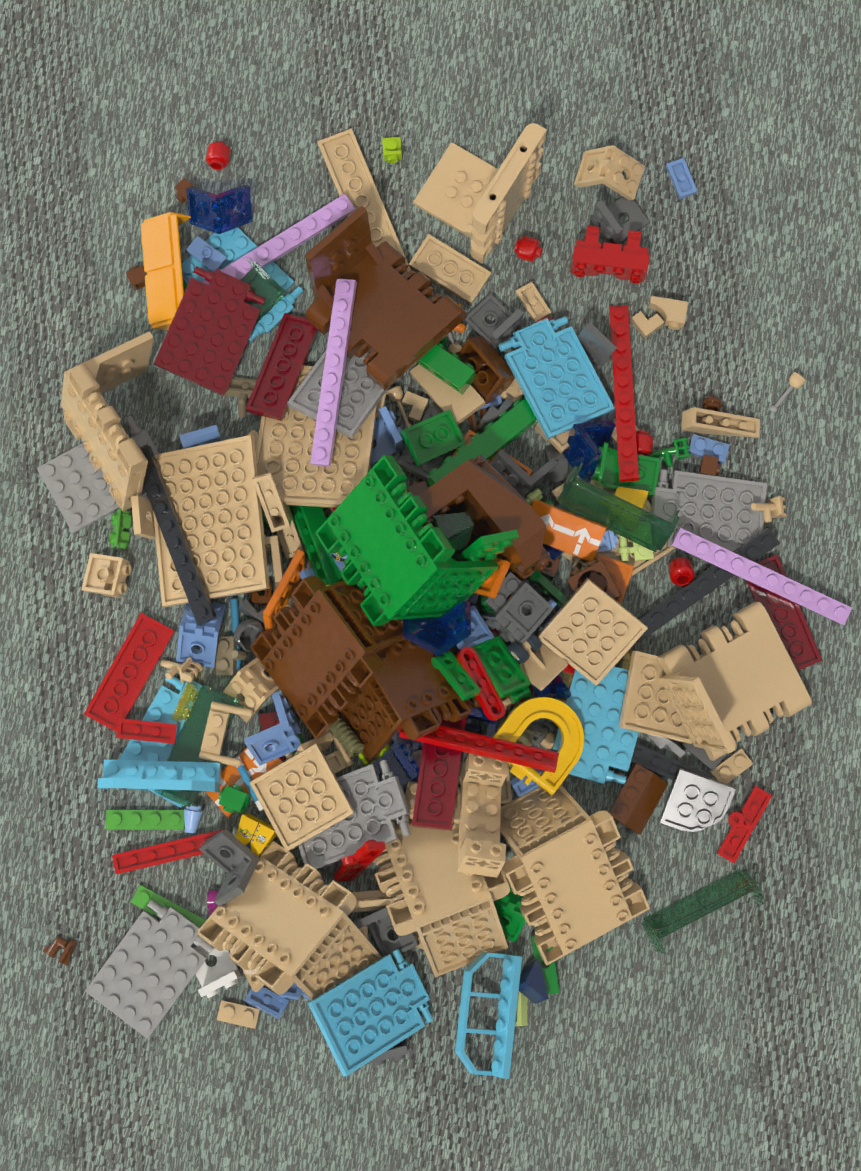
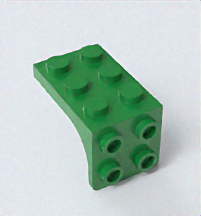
(607, 472)

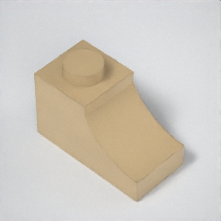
(671, 310)

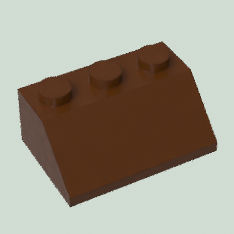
(491, 371)
(637, 799)

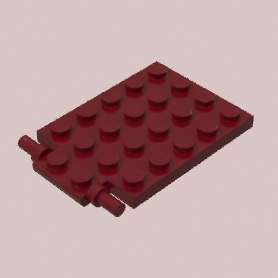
(209, 330)

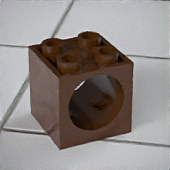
(599, 568)

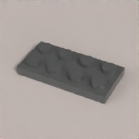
(407, 461)

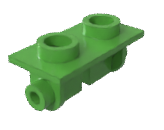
(120, 521)

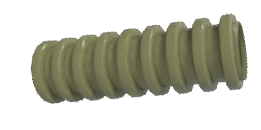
(347, 737)

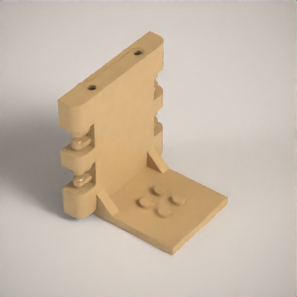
(479, 196)
(99, 424)
(733, 682)
(567, 871)
(444, 906)
(291, 927)

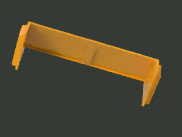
(163, 267)

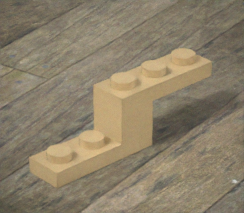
(277, 514)

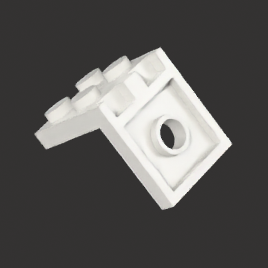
(222, 974)

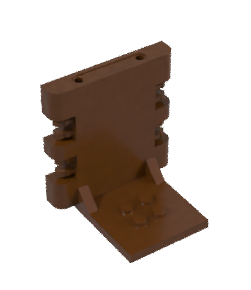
(389, 310)
(324, 650)
(406, 697)

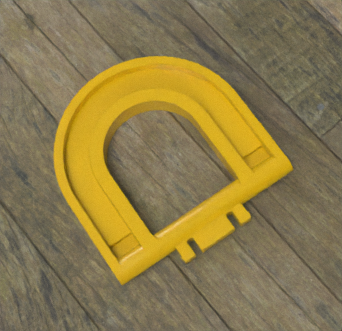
(571, 744)

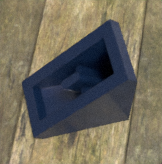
(532, 983)

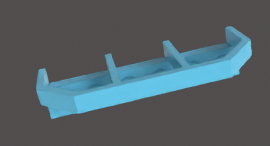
(161, 775)
(506, 1014)

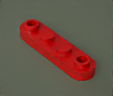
(488, 696)

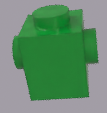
(234, 799)

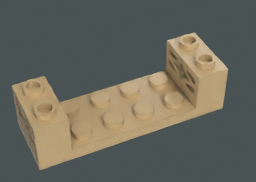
(480, 816)

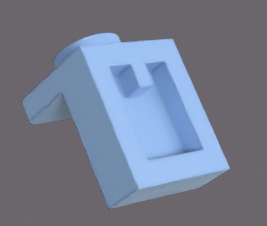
(608, 542)

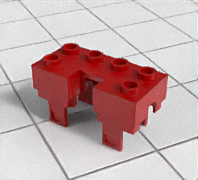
(626, 264)

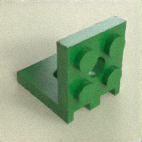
(510, 908)

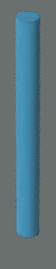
(235, 622)

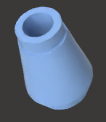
(192, 818)

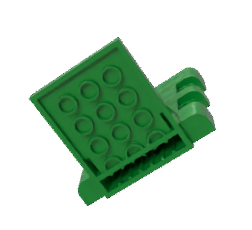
(392, 552)

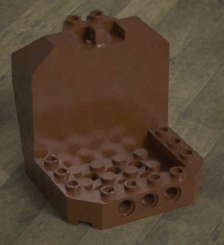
(493, 509)

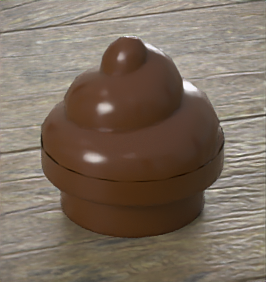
(712, 403)

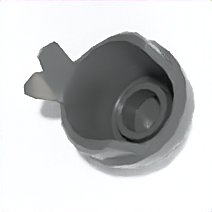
(247, 633)

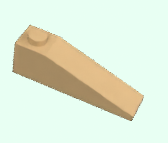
(719, 423)

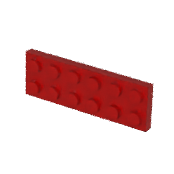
(129, 672)

